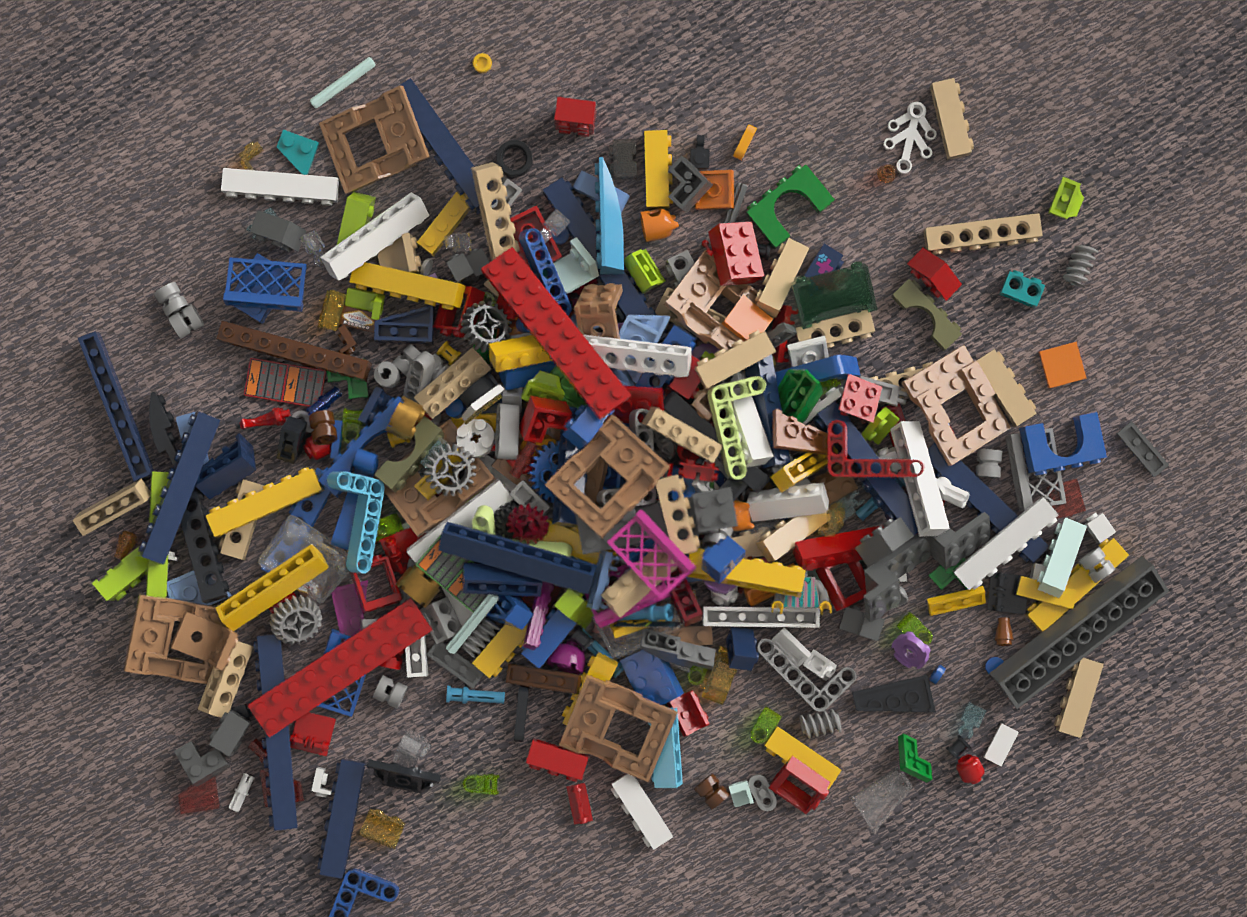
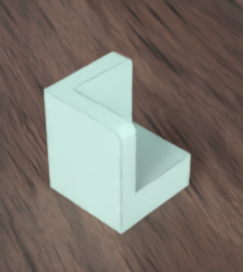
(740, 793)

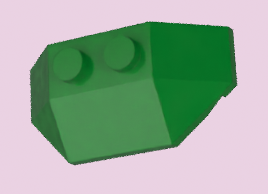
(799, 393)

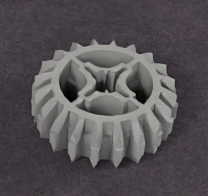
(457, 485)
(300, 618)

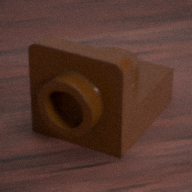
(346, 337)

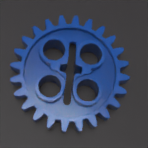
(543, 463)

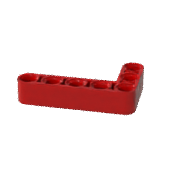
(865, 463)

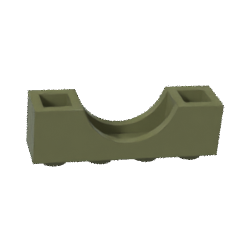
(944, 331)
(396, 473)

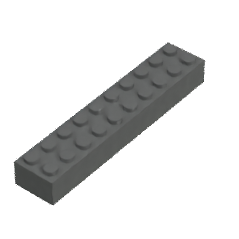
(1079, 632)

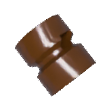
(323, 427)
(712, 791)

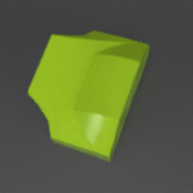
(1067, 199)
(544, 386)

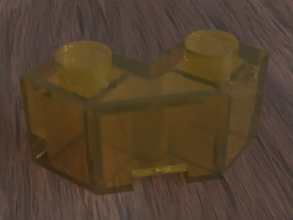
(720, 678)

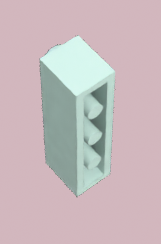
(1062, 557)

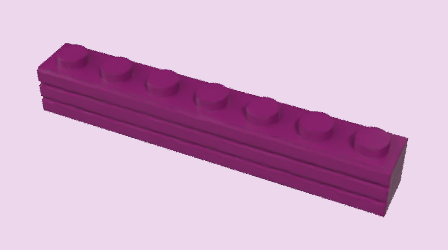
(539, 609)

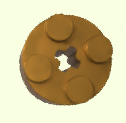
(404, 419)
(417, 586)

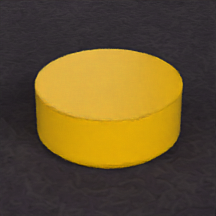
(482, 63)

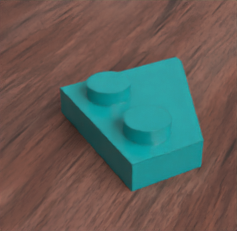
(298, 150)

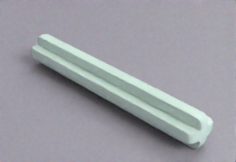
(342, 82)
(472, 623)

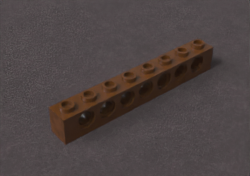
(294, 351)

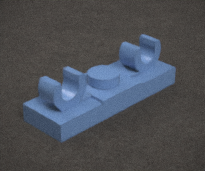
(601, 580)

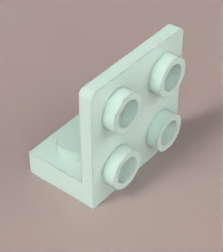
(576, 267)

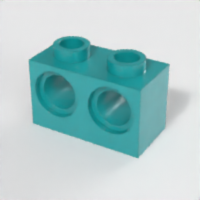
(1020, 294)

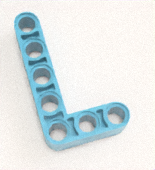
(362, 515)

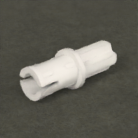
(241, 792)

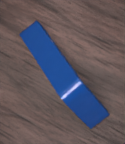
(537, 268)
(827, 368)
(364, 464)
(361, 885)

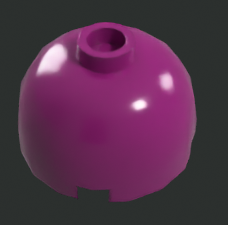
(568, 658)

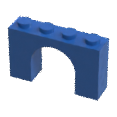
(1040, 457)

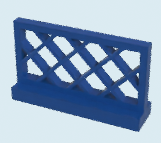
(260, 300)
(334, 640)

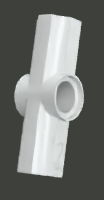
(951, 493)

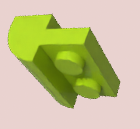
(643, 270)

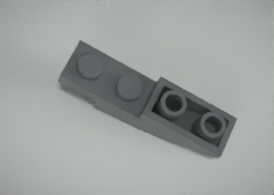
(675, 651)

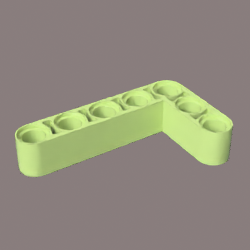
(729, 421)
(484, 521)

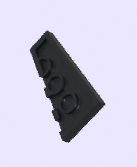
(899, 696)

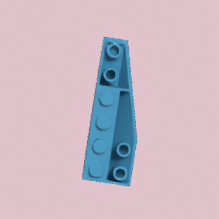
(609, 224)

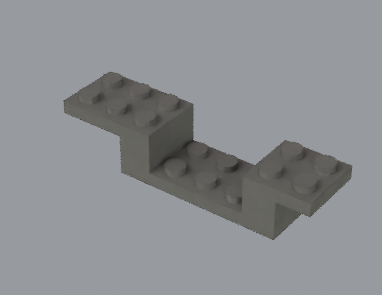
(709, 509)
(947, 549)

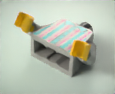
(813, 596)

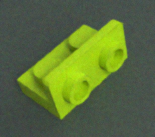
(881, 426)

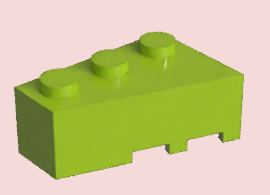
(357, 213)
(122, 577)
(575, 607)

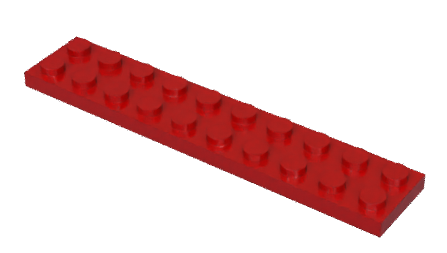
(556, 333)
(339, 667)

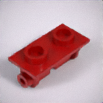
(691, 467)
(579, 803)

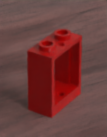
(445, 317)
(833, 590)
(381, 602)
(795, 795)

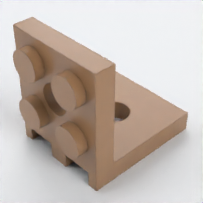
(597, 308)
(213, 645)

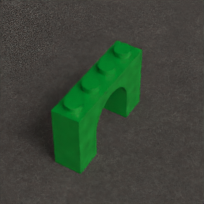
(801, 182)

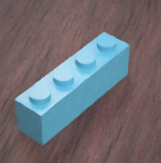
(668, 767)

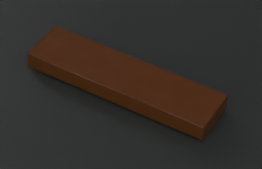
(543, 678)

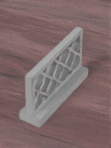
(1020, 474)

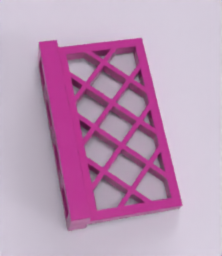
(665, 544)
(608, 616)

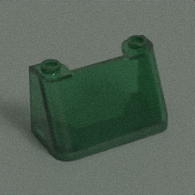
(833, 294)

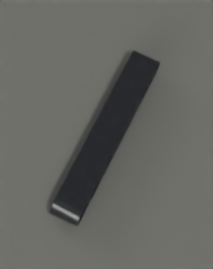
(685, 413)

